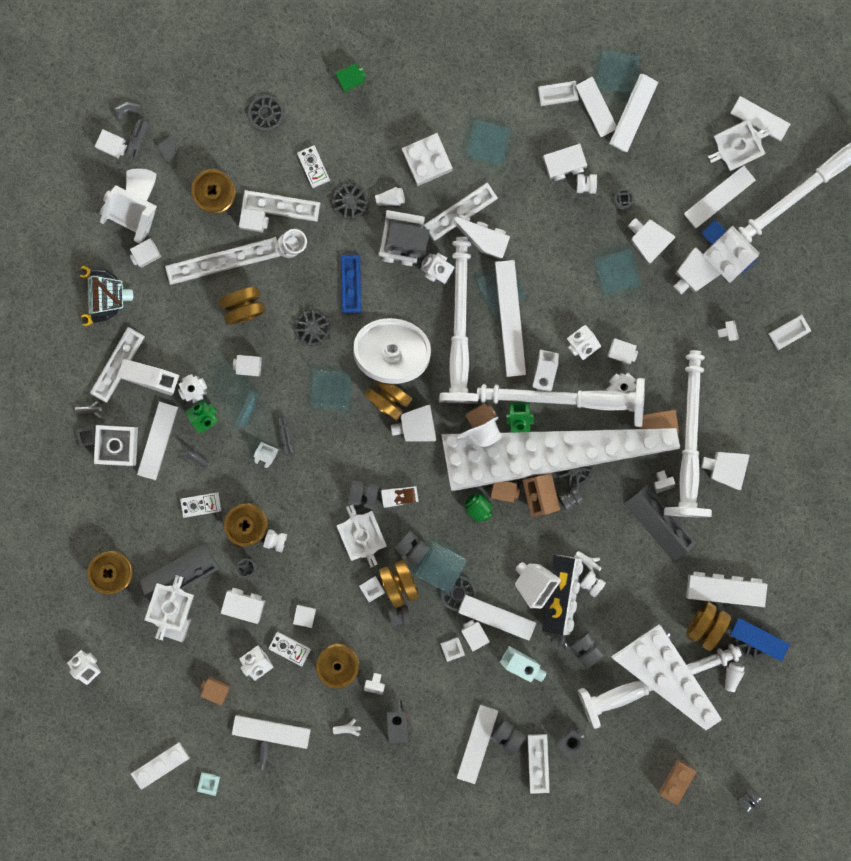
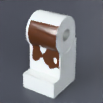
(399, 496)

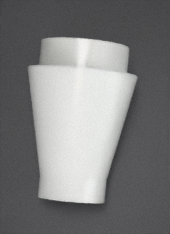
(392, 197)
(734, 674)

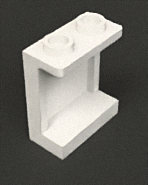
(128, 211)
(401, 218)

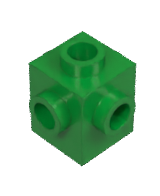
(202, 416)
(520, 417)

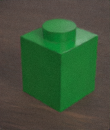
(351, 77)

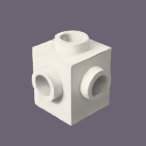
(436, 267)
(583, 342)
(617, 380)
(199, 391)
(255, 663)
(84, 667)

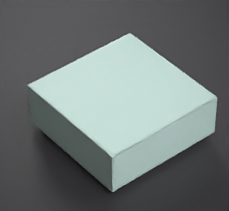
(208, 784)

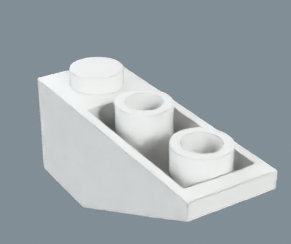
(486, 240)
(148, 376)

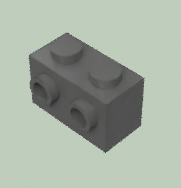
(408, 240)

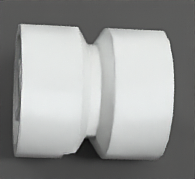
(291, 243)

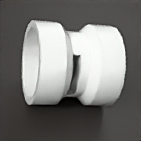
(586, 183)
(274, 540)
(589, 580)

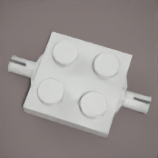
(739, 145)
(361, 535)
(169, 607)

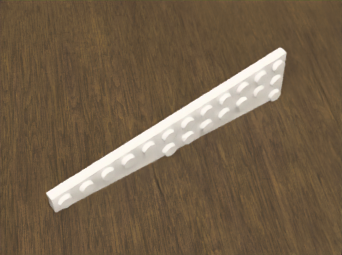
(546, 452)

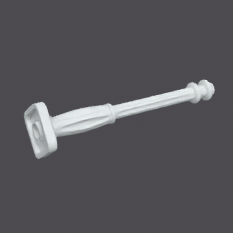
(824, 173)
(459, 349)
(588, 399)
(690, 461)
(630, 692)

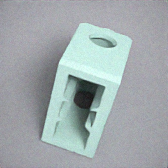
(517, 662)

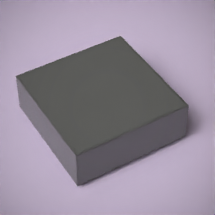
(86, 436)

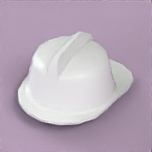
(483, 435)

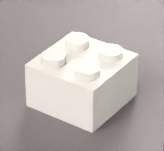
(427, 159)
(731, 254)
(115, 445)

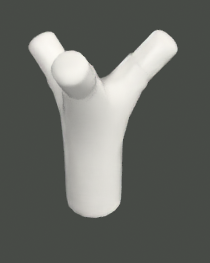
(589, 562)
(348, 728)

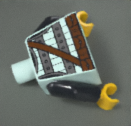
(104, 295)

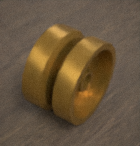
(205, 183)
(242, 305)
(387, 397)
(237, 532)
(100, 578)
(399, 583)
(708, 626)
(337, 654)

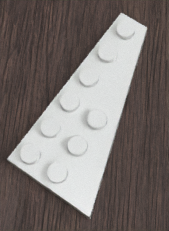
(661, 668)

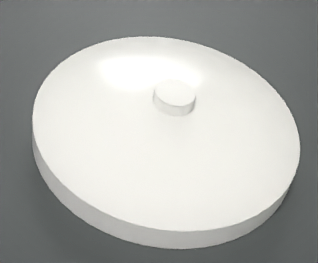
(392, 351)

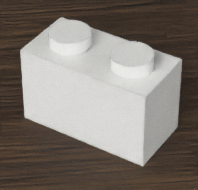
(565, 162)
(243, 606)

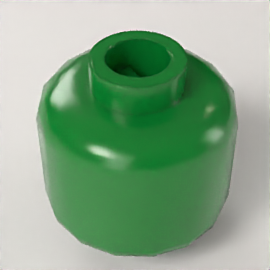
(478, 508)

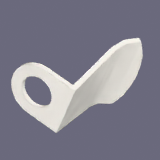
(140, 182)

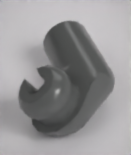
(124, 107)

